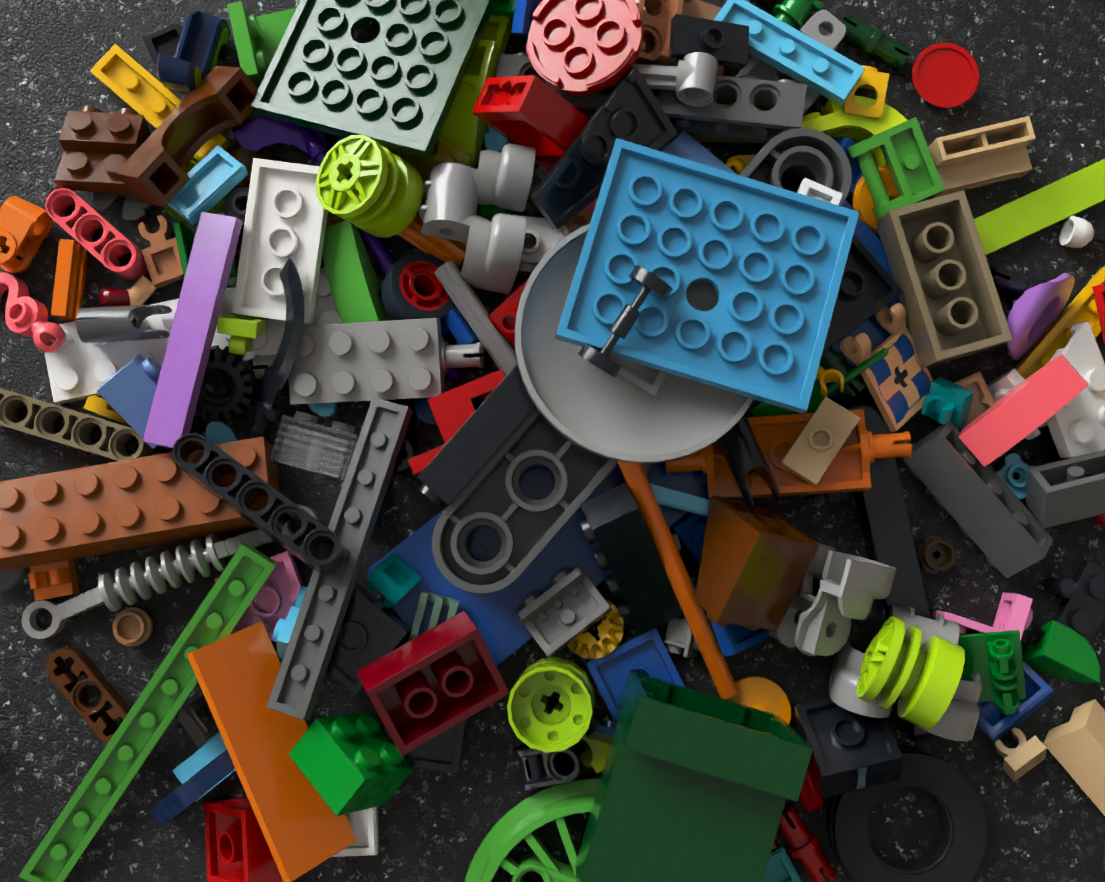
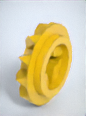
(609, 633)

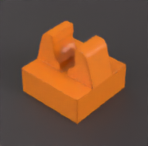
(53, 580)

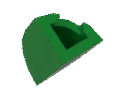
(1063, 655)

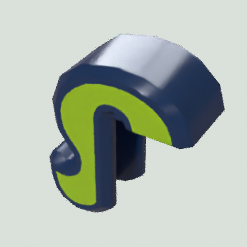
(196, 53)

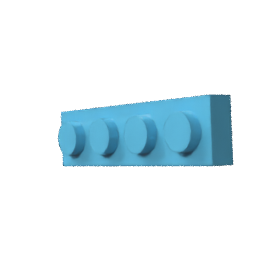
(794, 52)

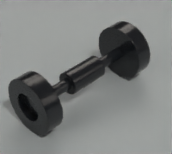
(650, 284)

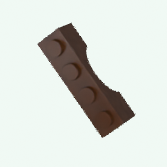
(162, 161)

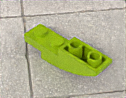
(461, 124)

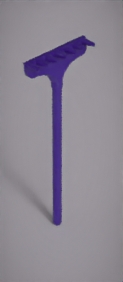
(270, 132)

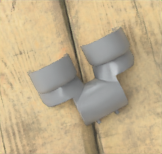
(451, 211)
(847, 591)
(963, 712)

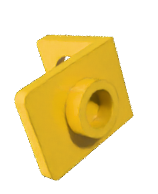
(870, 80)

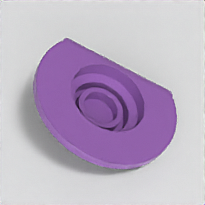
(1036, 313)

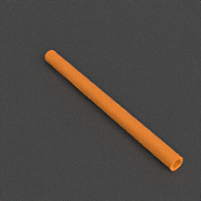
(679, 578)

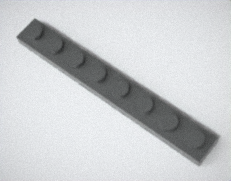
(330, 593)

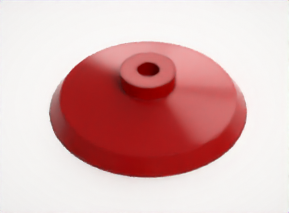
(945, 75)

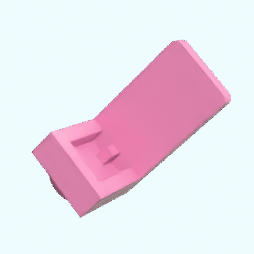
(1012, 615)

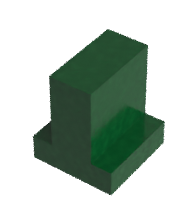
(689, 788)

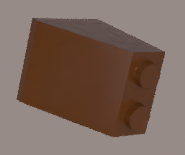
(750, 565)

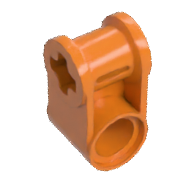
(21, 233)

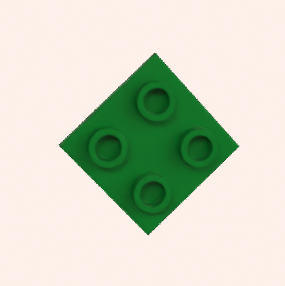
(999, 664)

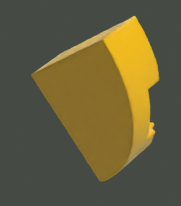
(102, 407)

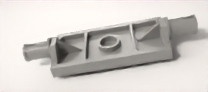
(373, 361)

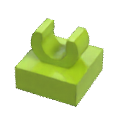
(242, 331)

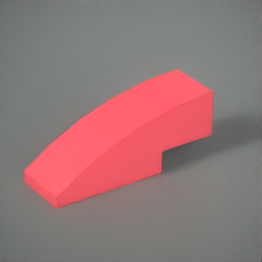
(1022, 410)

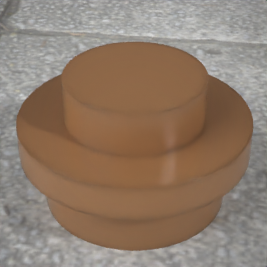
(132, 626)

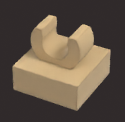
(1023, 757)

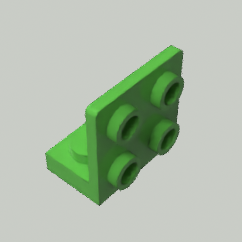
(257, 38)

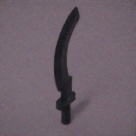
(278, 373)

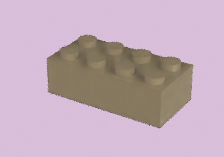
(943, 279)

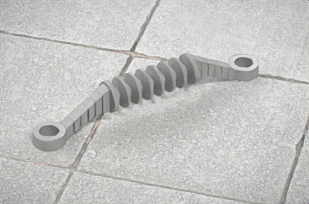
(126, 585)

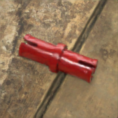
(805, 846)

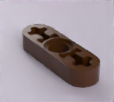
(82, 666)

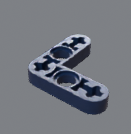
(193, 788)

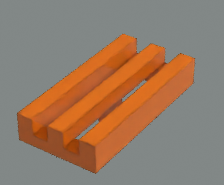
(69, 280)

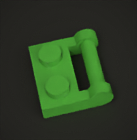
(908, 164)

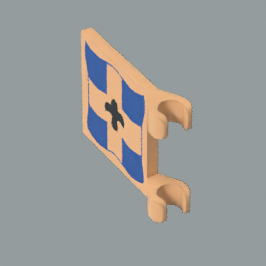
(897, 379)

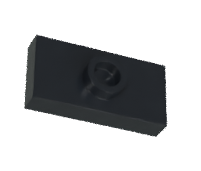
(720, 39)

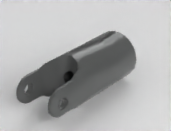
(118, 323)

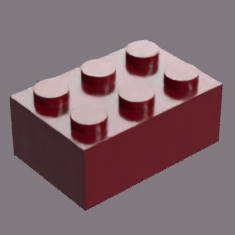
(433, 682)

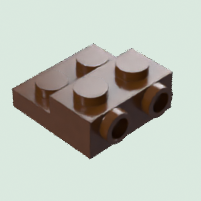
(97, 147)

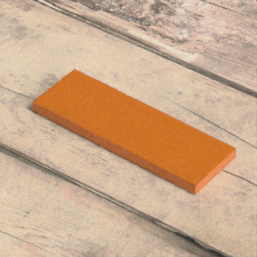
(293, 817)

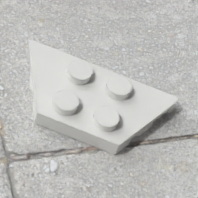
(1081, 422)

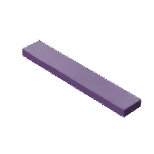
(193, 329)

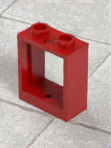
(530, 114)

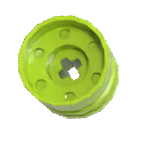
(369, 186)
(919, 676)
(548, 727)

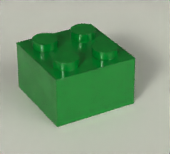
(350, 762)

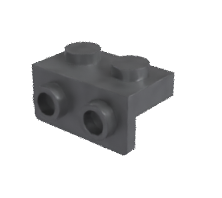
(563, 610)

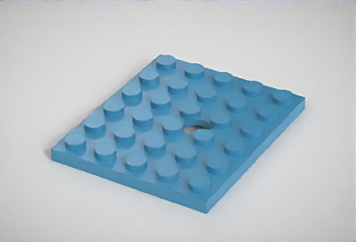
(762, 248)

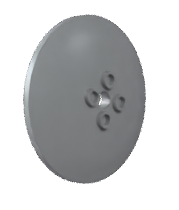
(625, 418)

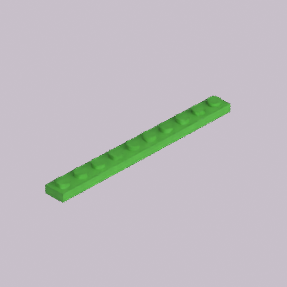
(147, 719)

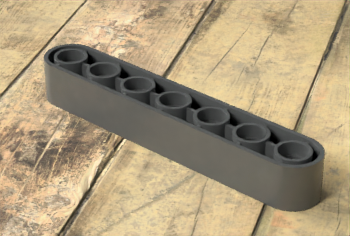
(495, 493)

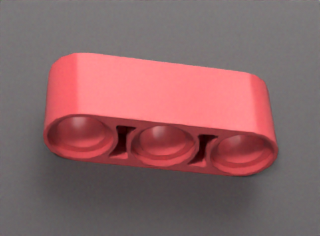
(82, 226)

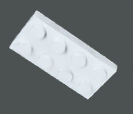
(279, 223)

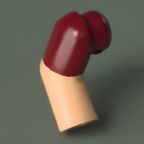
(127, 297)

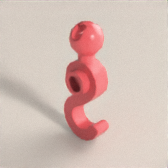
(29, 316)

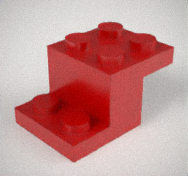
(453, 410)

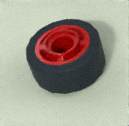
(399, 290)

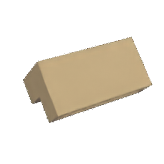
(983, 155)
(1081, 749)

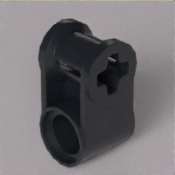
(545, 769)

